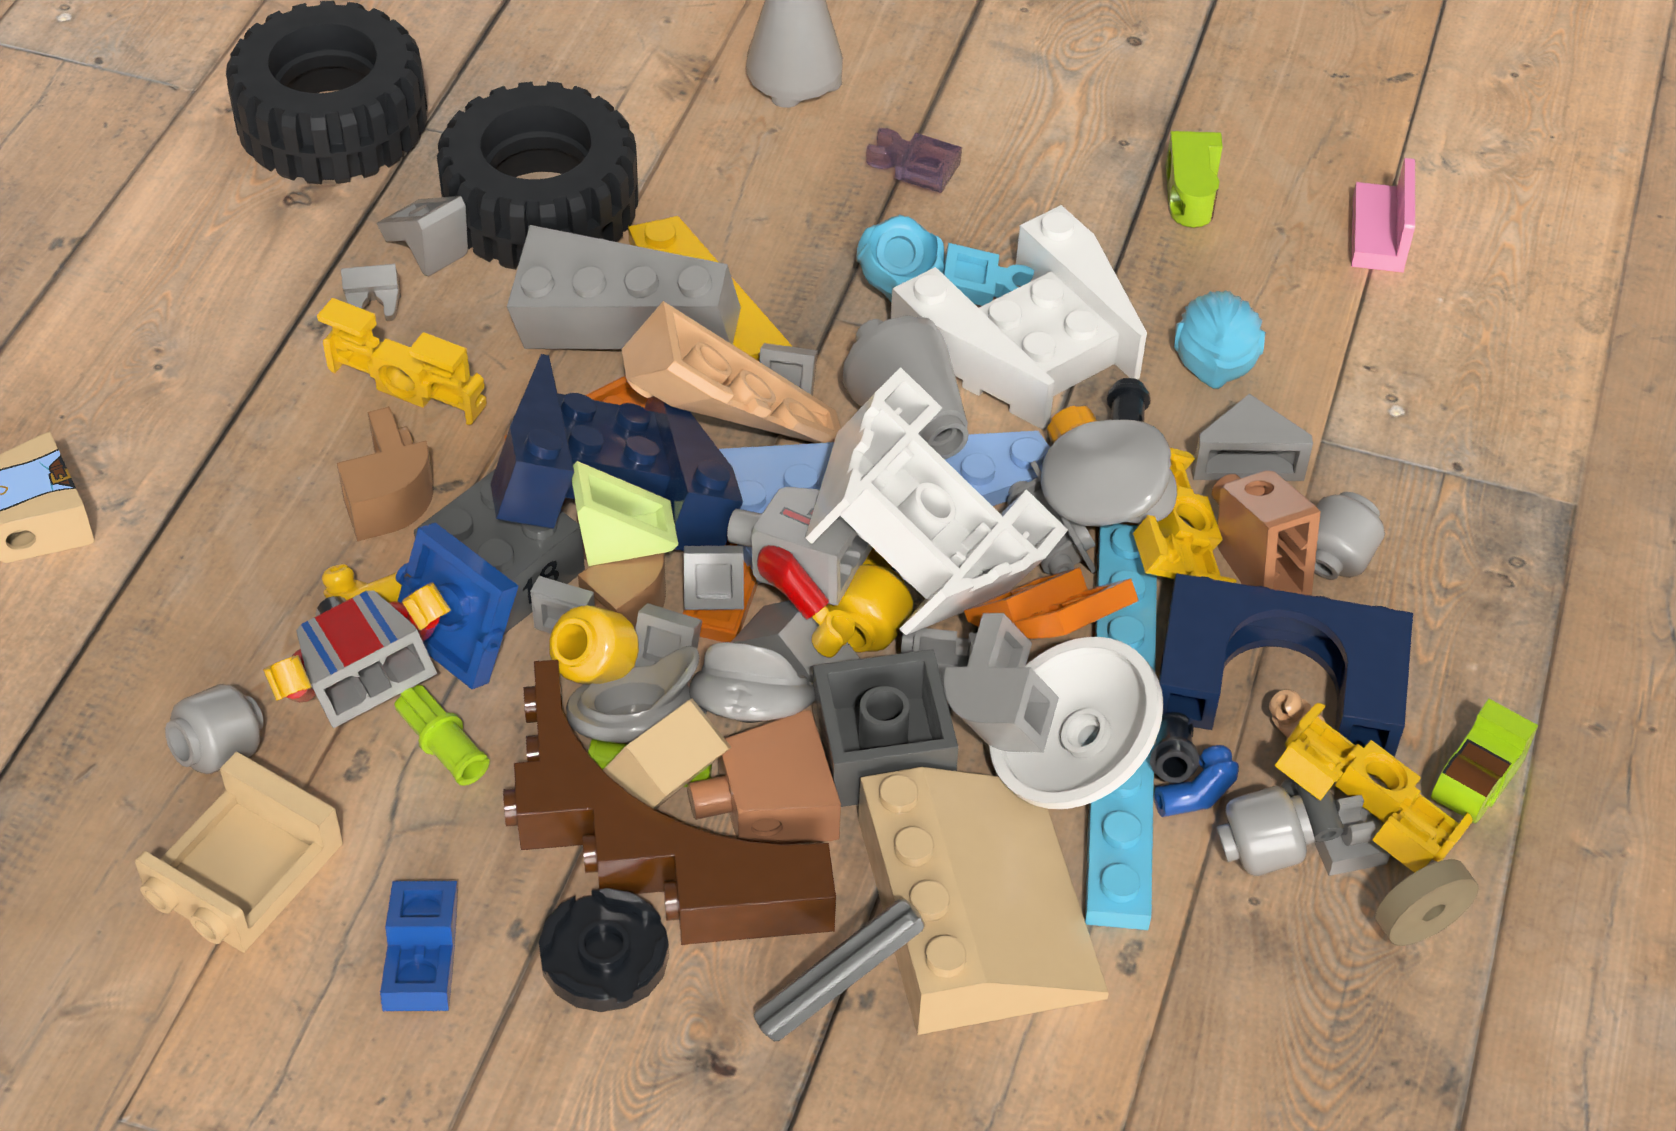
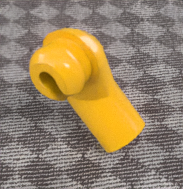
(340, 582)

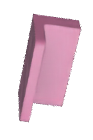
(1384, 222)

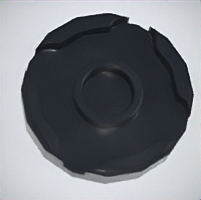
(604, 950)

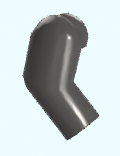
(1322, 814)

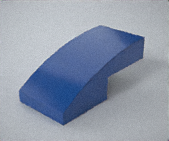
(419, 946)

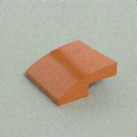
(1056, 604)

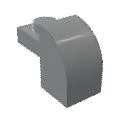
(997, 692)

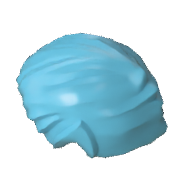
(898, 252)
(1219, 338)

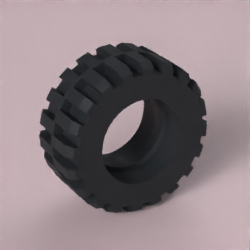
(531, 133)
(336, 134)

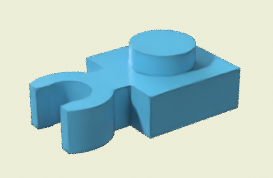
(979, 276)

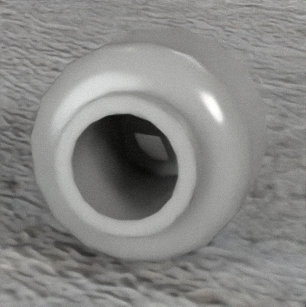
(1347, 535)
(212, 727)
(1266, 830)

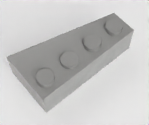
(601, 291)

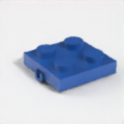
(476, 593)

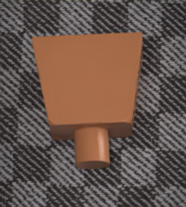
(1267, 531)
(773, 785)

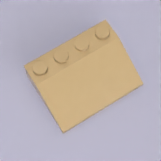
(992, 897)

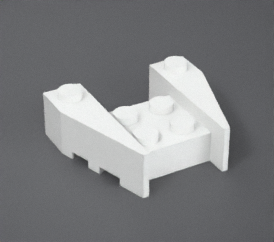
(1041, 334)
(924, 511)

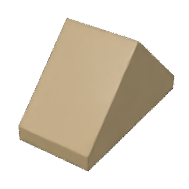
(668, 755)

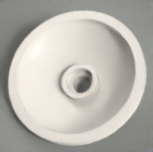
(1103, 696)

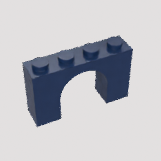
(1355, 643)

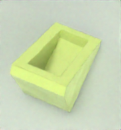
(620, 518)

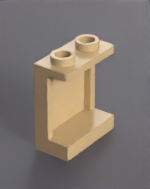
(243, 856)

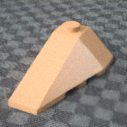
(712, 377)

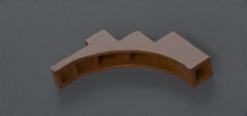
(709, 881)

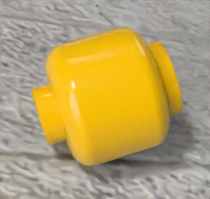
(878, 605)
(593, 645)

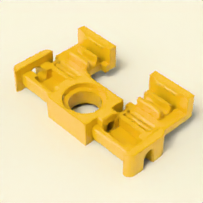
(432, 364)
(1172, 544)
(1413, 826)

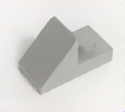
(432, 230)

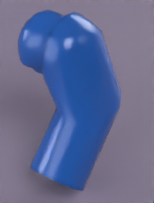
(1205, 790)

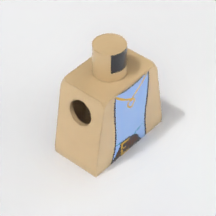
(39, 503)

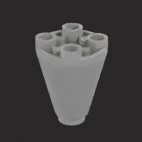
(794, 52)
(923, 354)

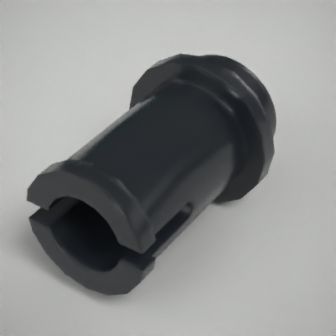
(1128, 400)
(1174, 754)

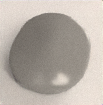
(1109, 474)
(749, 684)
(633, 703)

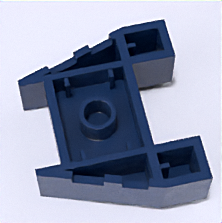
(647, 447)

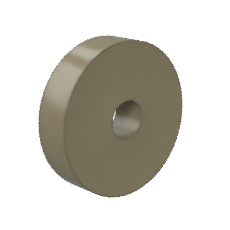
(1426, 902)

